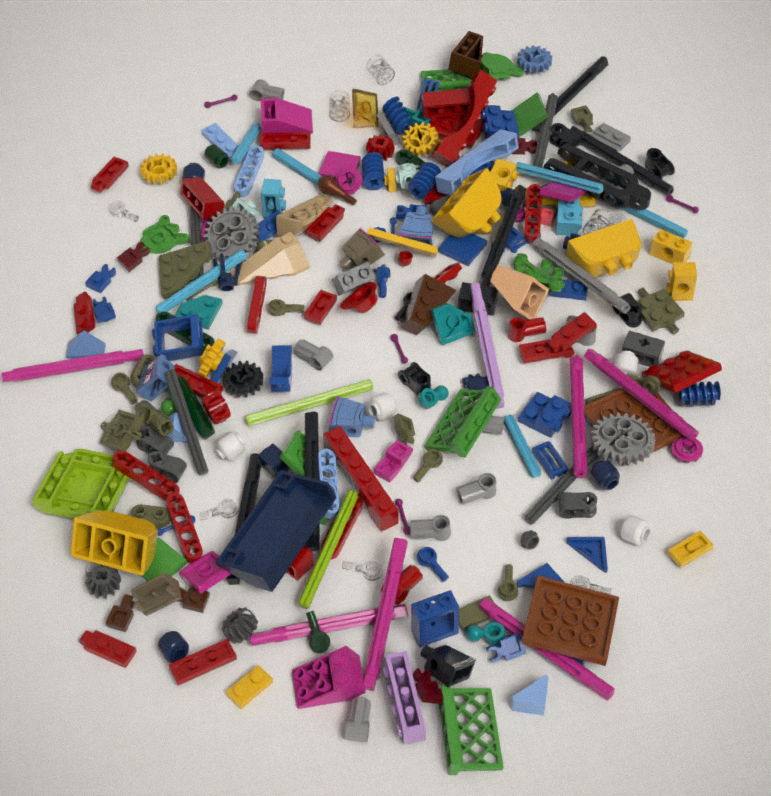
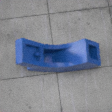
(281, 368)

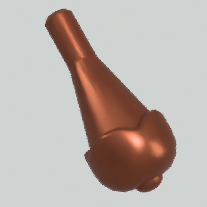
(328, 185)

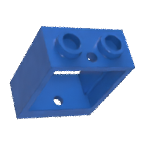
(176, 324)
(435, 620)

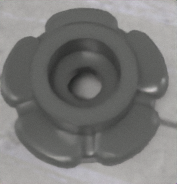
(529, 539)

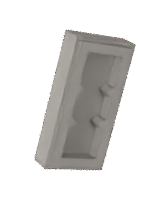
(387, 128)

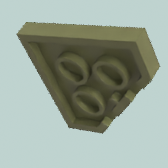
(181, 266)

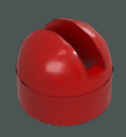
(405, 258)

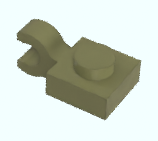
(584, 116)
(405, 428)

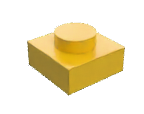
(389, 180)

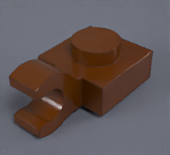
(194, 600)
(121, 616)

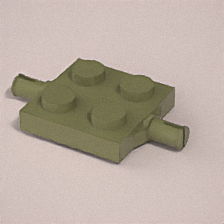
(659, 310)
(121, 430)

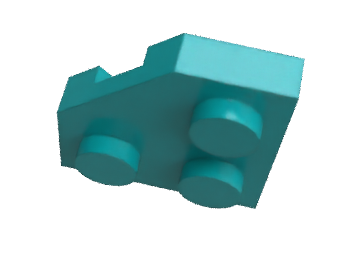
(205, 306)
(451, 323)

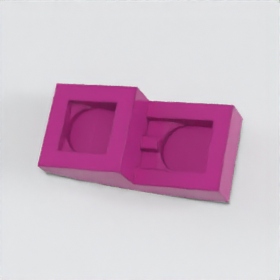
(394, 460)

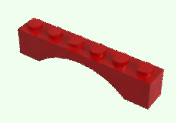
(479, 90)
(376, 499)

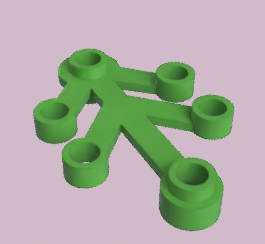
(554, 283)

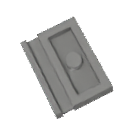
(612, 137)

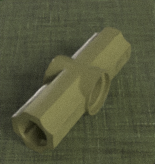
(153, 417)

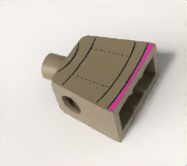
(360, 249)

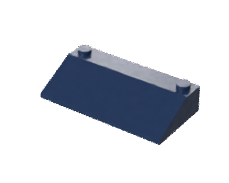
(277, 529)

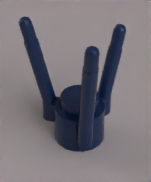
(226, 281)

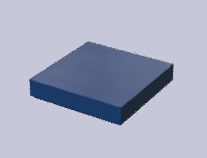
(463, 249)

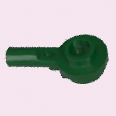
(319, 640)

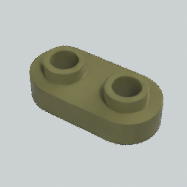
(138, 369)
(150, 513)

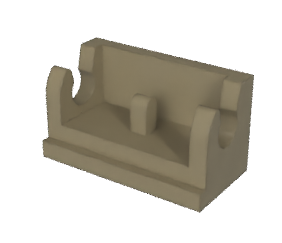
(157, 593)

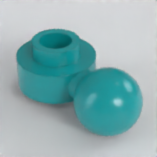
(428, 397)
(475, 633)

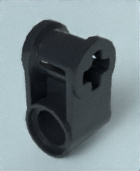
(564, 135)
(658, 163)
(632, 317)
(415, 378)

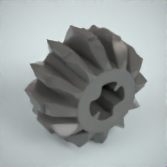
(103, 581)
(239, 625)

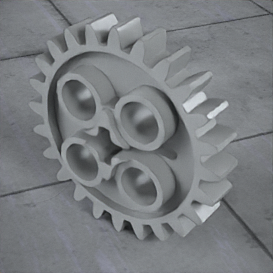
(231, 233)
(622, 439)

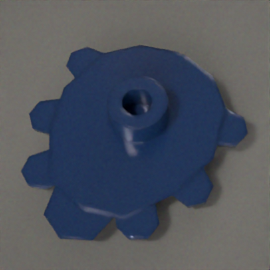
(475, 382)

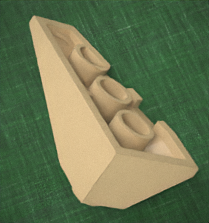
(302, 216)
(277, 258)

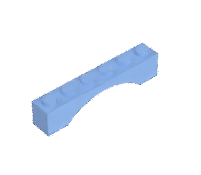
(496, 146)

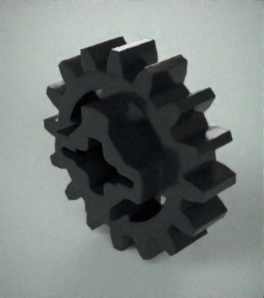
(243, 379)

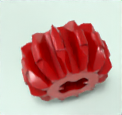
(381, 145)
(216, 407)

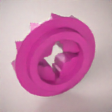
(353, 173)
(695, 445)

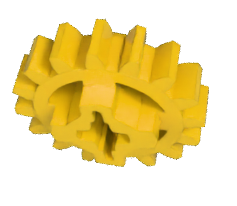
(426, 133)
(158, 168)
(211, 357)

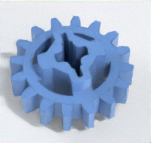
(534, 59)

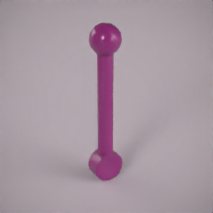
(208, 104)
(669, 198)
(394, 338)
(406, 530)

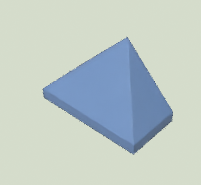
(84, 345)

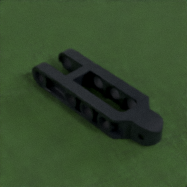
(583, 161)

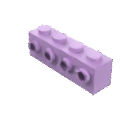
(406, 701)

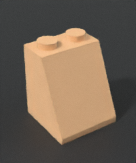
(520, 290)

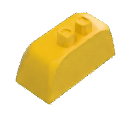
(470, 206)
(606, 249)
(114, 541)

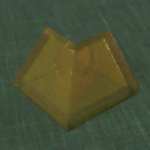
(364, 109)

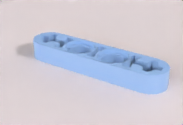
(251, 171)
(330, 468)

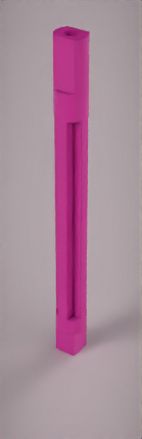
(71, 365)
(641, 394)
(578, 417)
(384, 613)
(326, 625)
(565, 662)

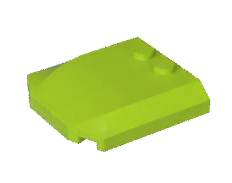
(80, 484)

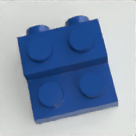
(496, 119)
(545, 414)

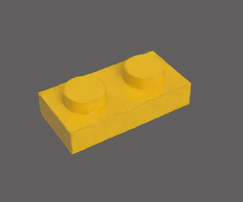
(690, 549)
(249, 687)

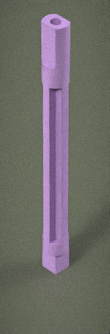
(486, 341)

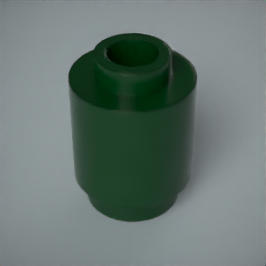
(216, 156)

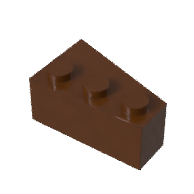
(467, 55)
(426, 295)

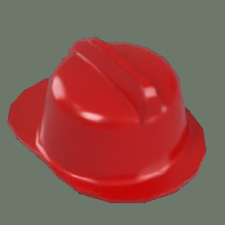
(362, 298)

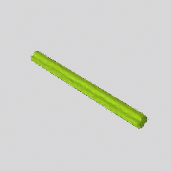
(309, 402)
(328, 549)

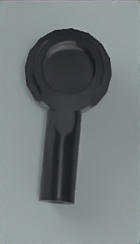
(399, 316)

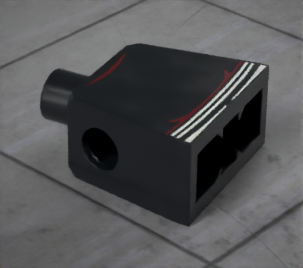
(447, 664)

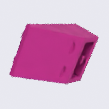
(284, 116)
(329, 679)

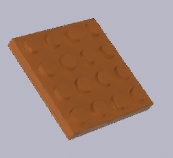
(624, 403)
(570, 620)

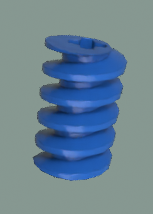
(397, 115)
(373, 171)
(423, 180)
(700, 393)

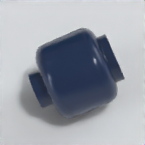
(193, 170)
(605, 475)
(173, 646)

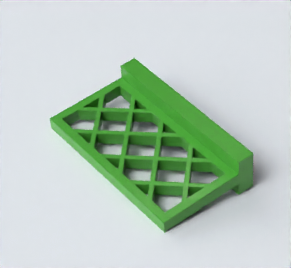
(447, 82)
(470, 426)
(451, 732)

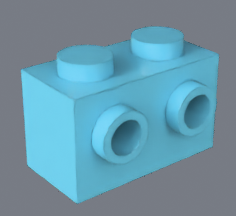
(272, 196)
(568, 217)

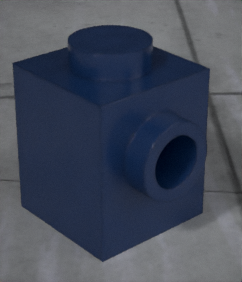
(271, 461)

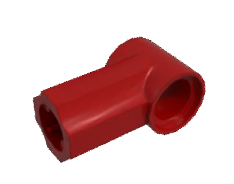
(520, 328)
(408, 579)

